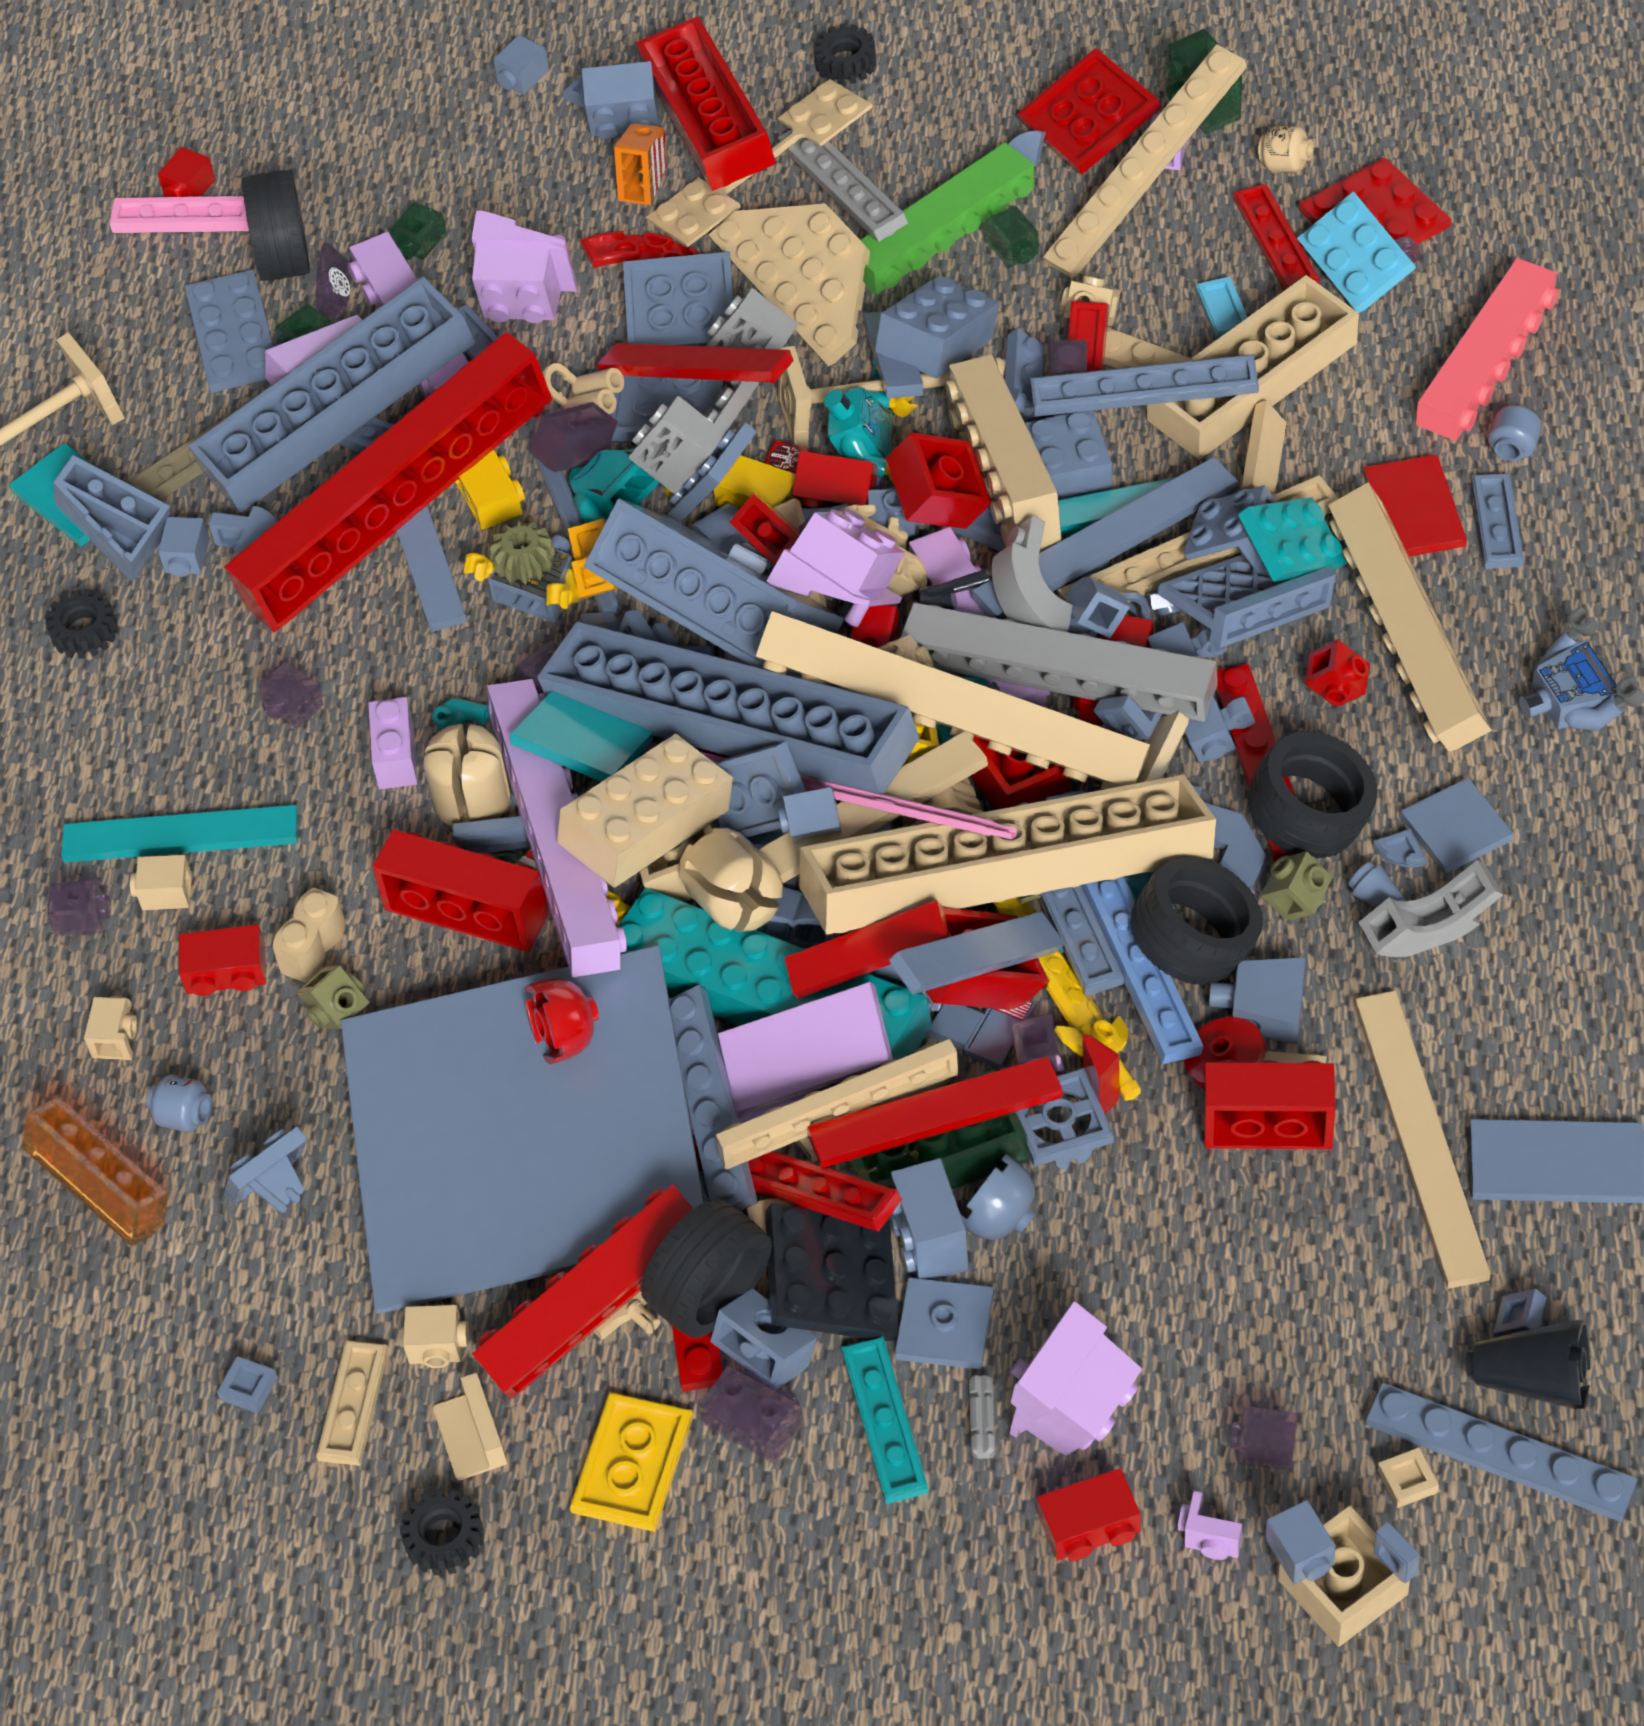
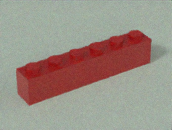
(581, 1299)

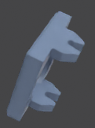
(1072, 1147)

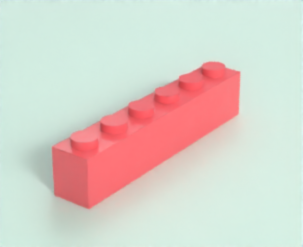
(1487, 349)

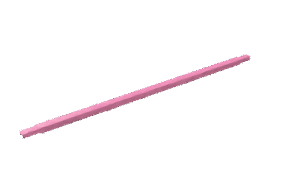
(901, 806)

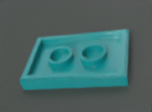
(37, 491)
(580, 737)

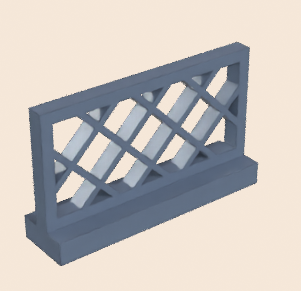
(1255, 609)

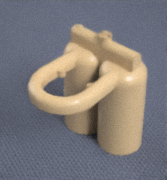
(587, 388)

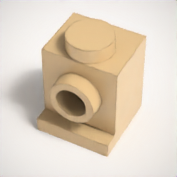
(110, 1028)

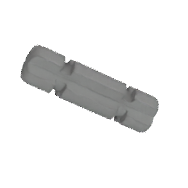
(982, 1417)

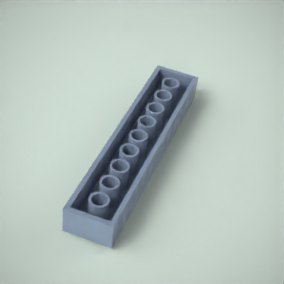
(733, 706)

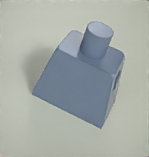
(1266, 995)

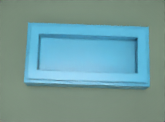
(1221, 305)

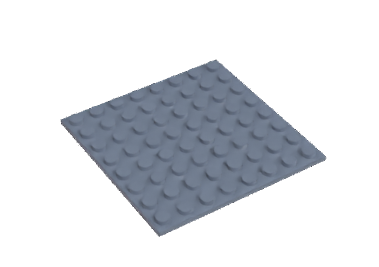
(491, 1158)

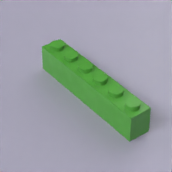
(948, 214)

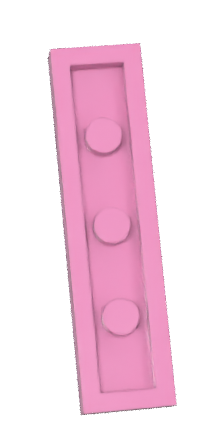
(178, 214)

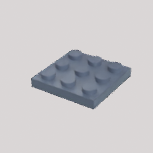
(676, 298)
(645, 394)

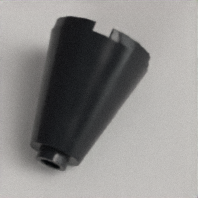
(1536, 1364)

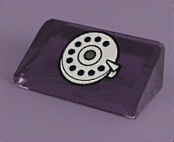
(333, 283)

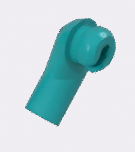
(458, 711)

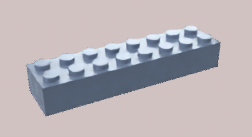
(332, 394)

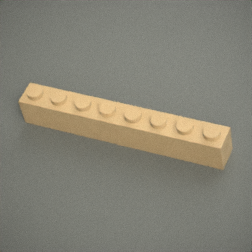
(1409, 619)

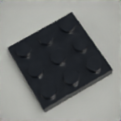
(830, 1274)

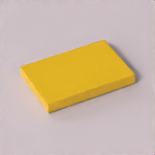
(631, 1461)

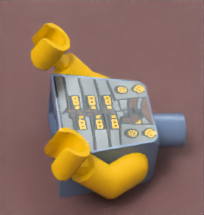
(538, 597)

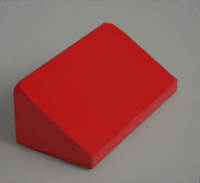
(1103, 1071)

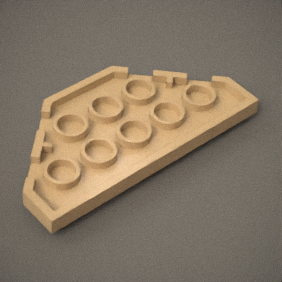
(805, 267)

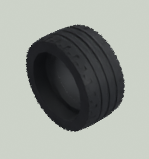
(275, 225)
(1332, 766)
(1178, 946)
(705, 1266)

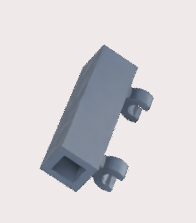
(1209, 738)

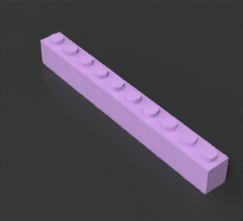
(573, 890)

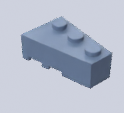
(111, 514)

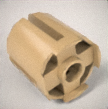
(465, 782)
(731, 880)

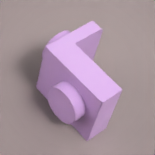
(1212, 1536)

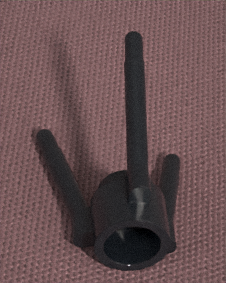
(944, 593)

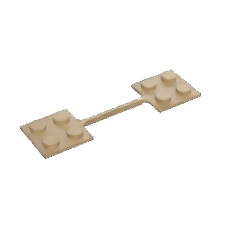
(815, 117)

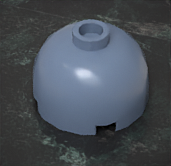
(1002, 1202)

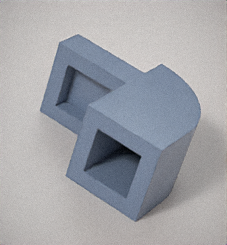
(238, 530)
(1095, 608)

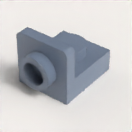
(1127, 717)

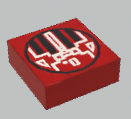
(785, 456)

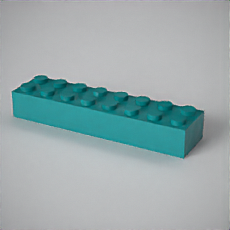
(748, 969)

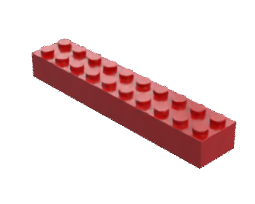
(389, 482)

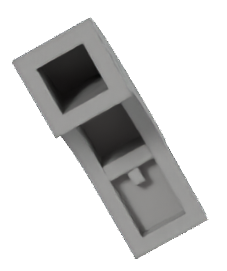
(1020, 583)
(1431, 921)

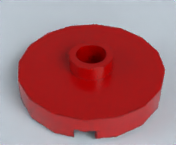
(1226, 1040)

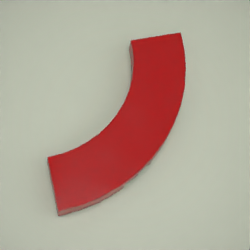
(618, 248)

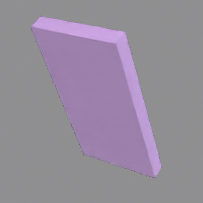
(805, 1048)

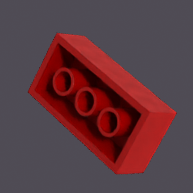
(461, 890)

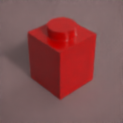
(186, 175)

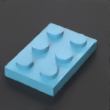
(1356, 252)

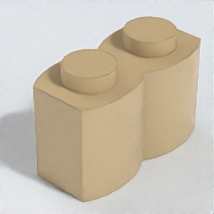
(309, 934)

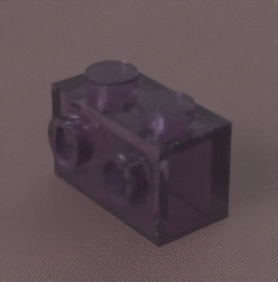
(751, 1414)

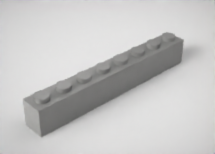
(1063, 661)

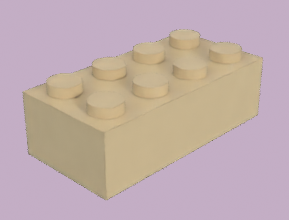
(644, 810)

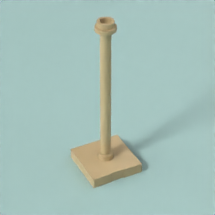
(87, 381)
(797, 397)

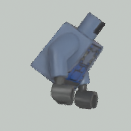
(1576, 685)

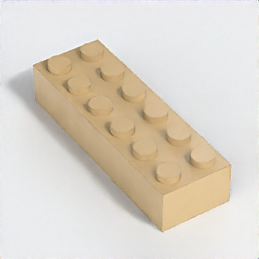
(1290, 344)
(1003, 448)

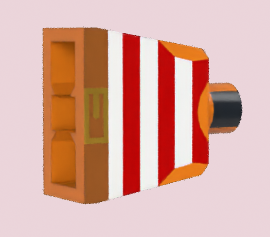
(640, 151)

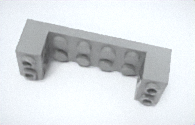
(683, 436)

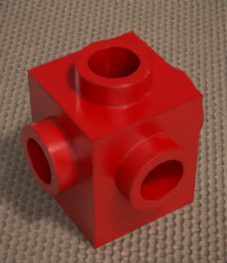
(1337, 673)

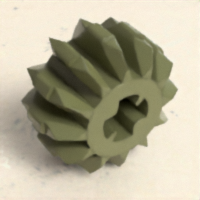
(522, 552)

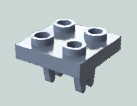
(269, 1172)

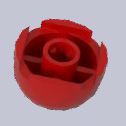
(561, 1017)

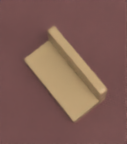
(469, 1431)

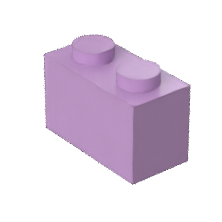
(392, 743)

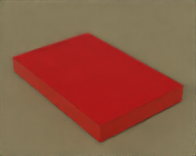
(1418, 504)

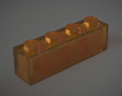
(94, 1171)

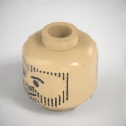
(1285, 149)

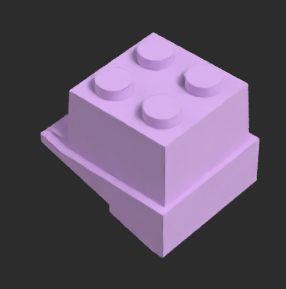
(518, 270)
(842, 561)
(1072, 1384)

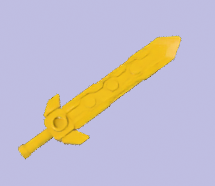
(1077, 1009)

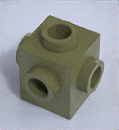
(1296, 886)
(332, 997)

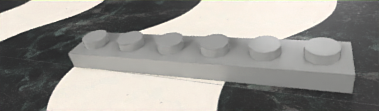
(847, 187)

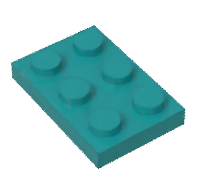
(1292, 538)

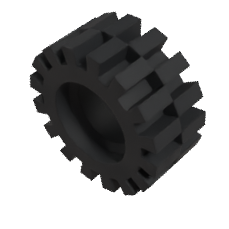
(844, 67)
(77, 608)
(435, 1509)

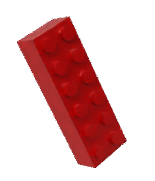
(706, 104)

